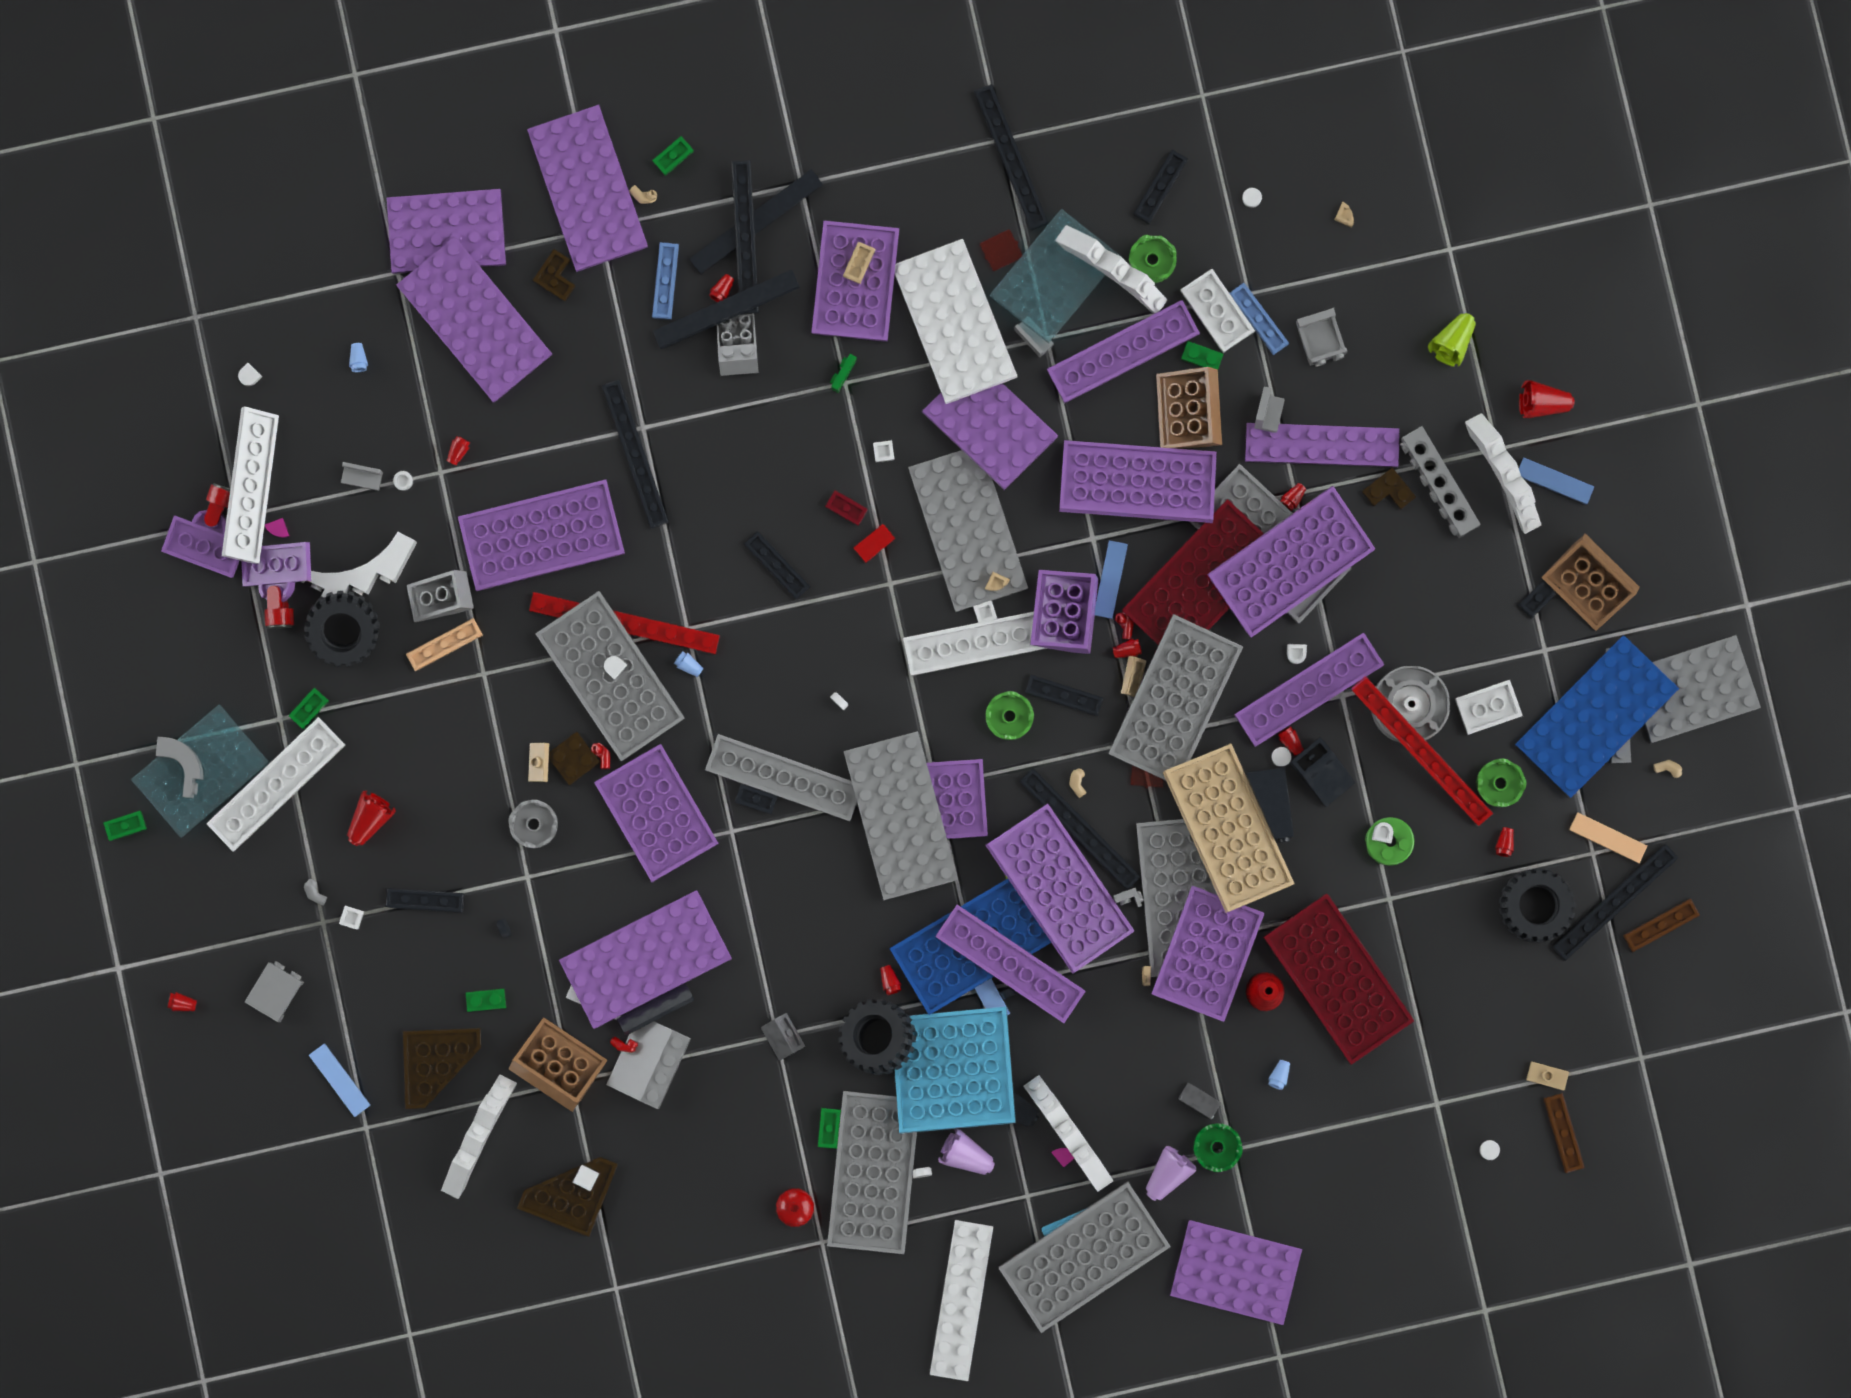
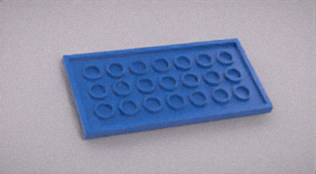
(1597, 716)
(944, 974)

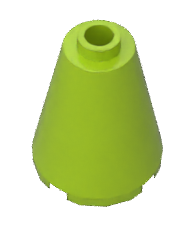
(1453, 340)

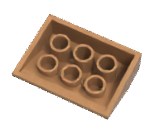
(1189, 408)
(1591, 582)
(557, 1064)

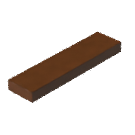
(1661, 925)
(1563, 1133)

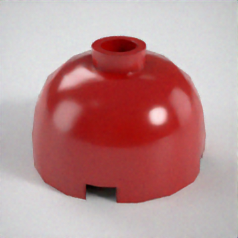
(795, 1207)

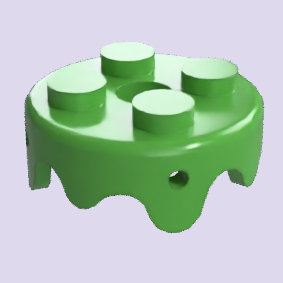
(1157, 246)
(1009, 702)
(1513, 778)
(1391, 855)

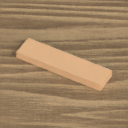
(444, 644)
(1608, 837)

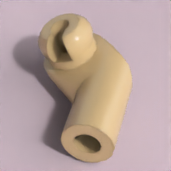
(643, 197)
(1674, 768)
(1075, 782)

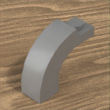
(187, 758)

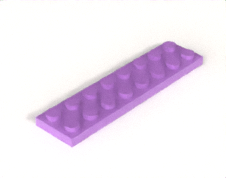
(1123, 351)
(1323, 445)
(1309, 689)
(1010, 963)

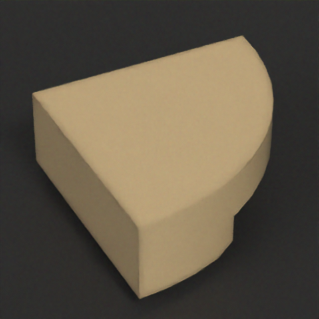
(1345, 215)
(996, 582)
(1146, 975)

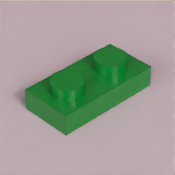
(673, 155)
(1201, 356)
(846, 366)
(308, 708)
(125, 825)
(485, 1000)
(829, 1128)

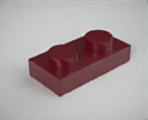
(846, 508)

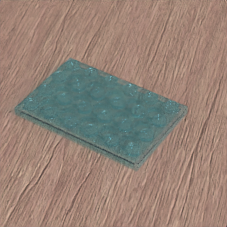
(1048, 281)
(227, 763)

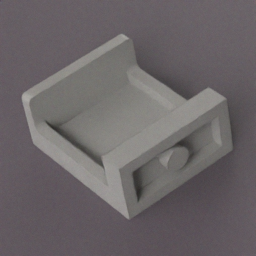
(1321, 337)
(274, 991)

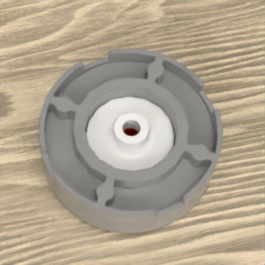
(1426, 694)

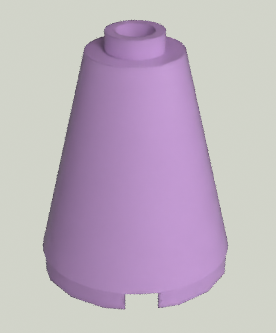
(965, 1154)
(1169, 1173)

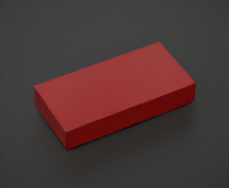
(874, 543)

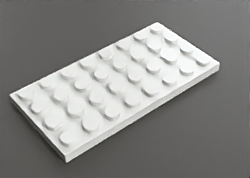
(954, 321)

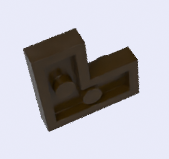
(550, 278)
(1391, 485)

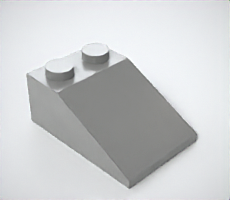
(440, 595)

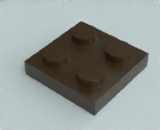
(573, 758)

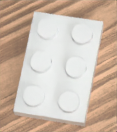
(1488, 707)

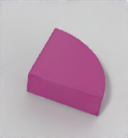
(278, 528)
(1063, 1156)

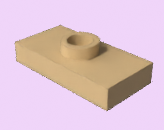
(859, 262)
(1133, 676)
(538, 762)
(1547, 1075)

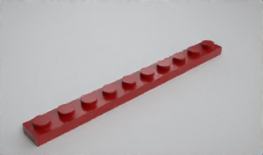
(635, 625)
(1422, 751)

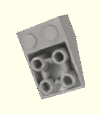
(737, 345)

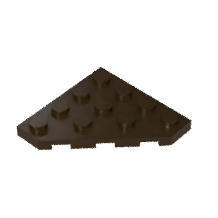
(434, 1060)
(568, 1203)

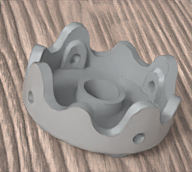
(533, 810)

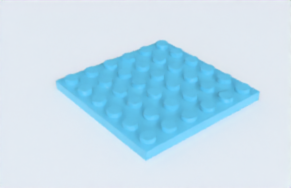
(956, 1072)

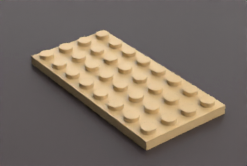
(1228, 828)

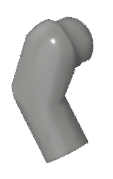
(311, 892)

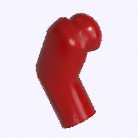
(1127, 625)
(603, 753)
(621, 1046)

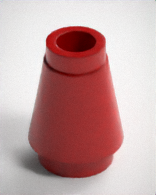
(721, 288)
(457, 450)
(1293, 496)
(1128, 648)
(1291, 740)
(1505, 843)
(889, 980)
(180, 1002)

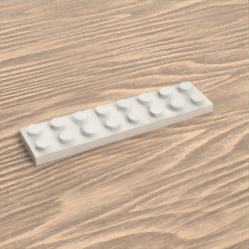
(250, 485)
(970, 644)
(276, 784)
(961, 1300)

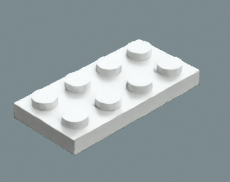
(1217, 310)

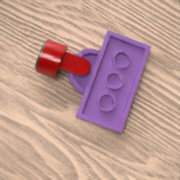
(203, 537)
(276, 577)

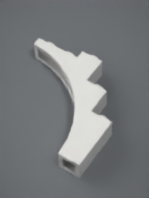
(1113, 266)
(1506, 470)
(387, 564)
(1068, 1133)
(477, 1136)

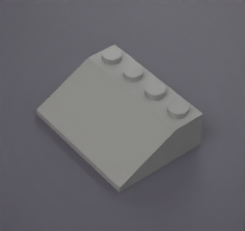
(652, 1066)

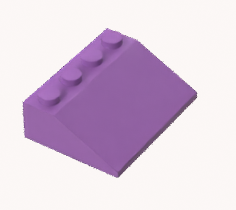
(1064, 611)

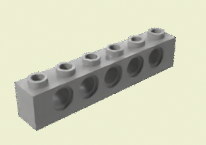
(1420, 438)

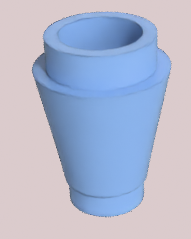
(358, 360)
(688, 664)
(1279, 1076)

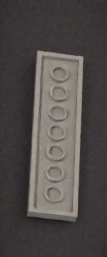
(782, 777)

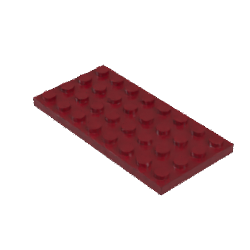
(1183, 581)
(1338, 978)

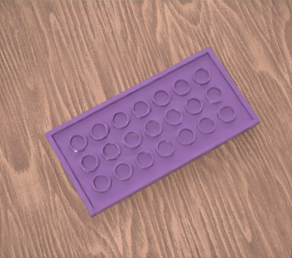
(587, 188)
(474, 319)
(1138, 481)
(541, 535)
(1291, 561)
(1060, 888)
(645, 959)

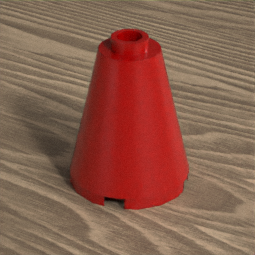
(1543, 400)
(368, 818)
(1256, 991)

